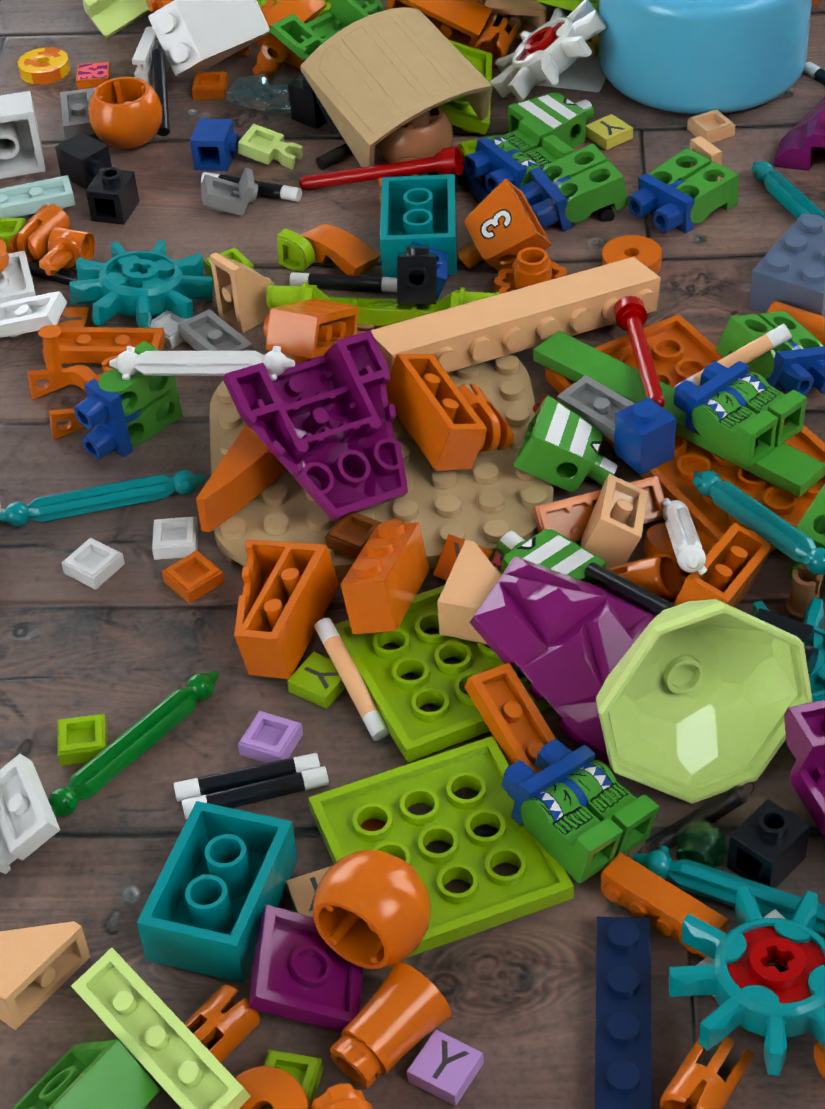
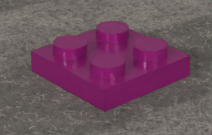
(300, 974)

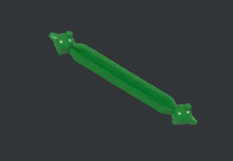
(132, 743)

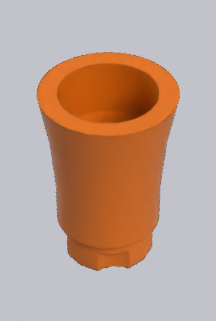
(389, 1025)

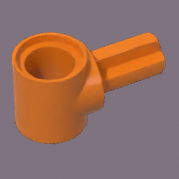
(65, 248)

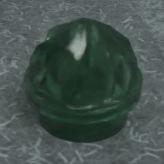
(702, 844)

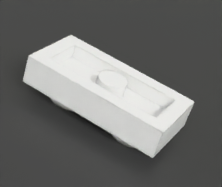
(30, 313)

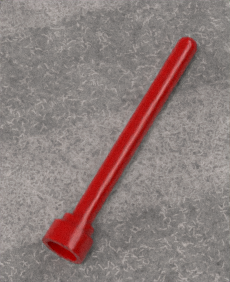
(445, 162)
(631, 316)

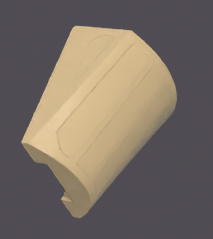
(387, 74)

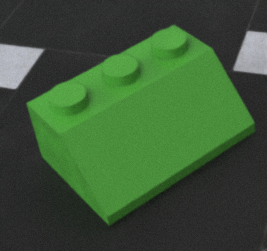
(92, 1078)

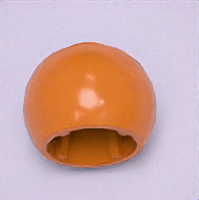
(125, 112)
(372, 909)

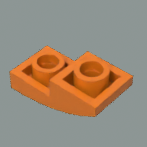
(304, 9)
(342, 248)

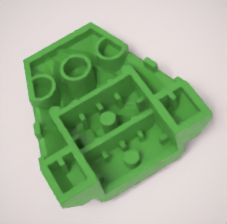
(306, 38)

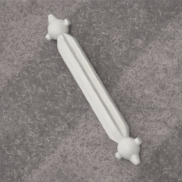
(198, 362)
(684, 537)

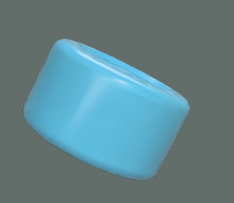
(703, 51)

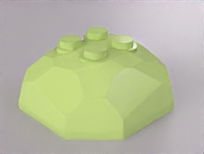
(701, 700)

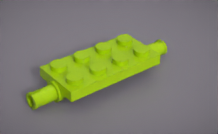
(372, 310)

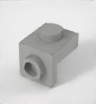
(229, 196)

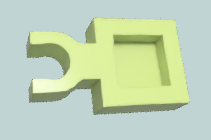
(265, 145)

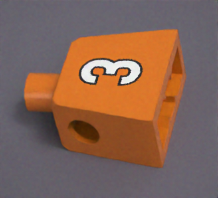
(501, 229)

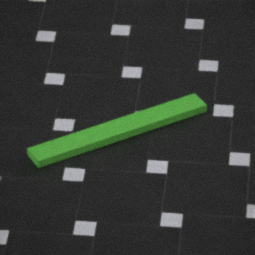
(574, 359)

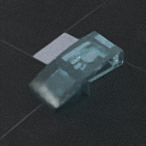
(257, 94)

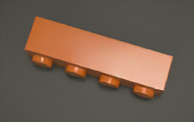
(655, 898)

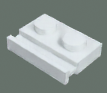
(143, 56)
(24, 812)

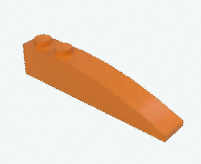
(239, 477)

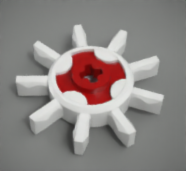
(548, 51)

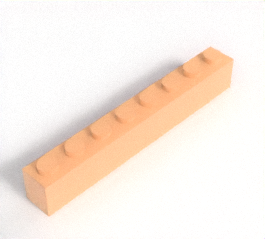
(521, 316)

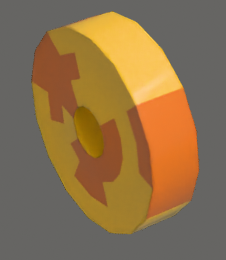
(44, 65)

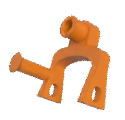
(272, 52)
(59, 378)

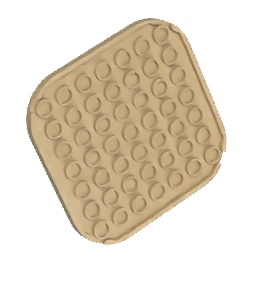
(467, 503)

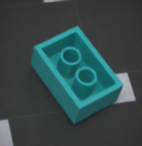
(418, 212)
(215, 889)

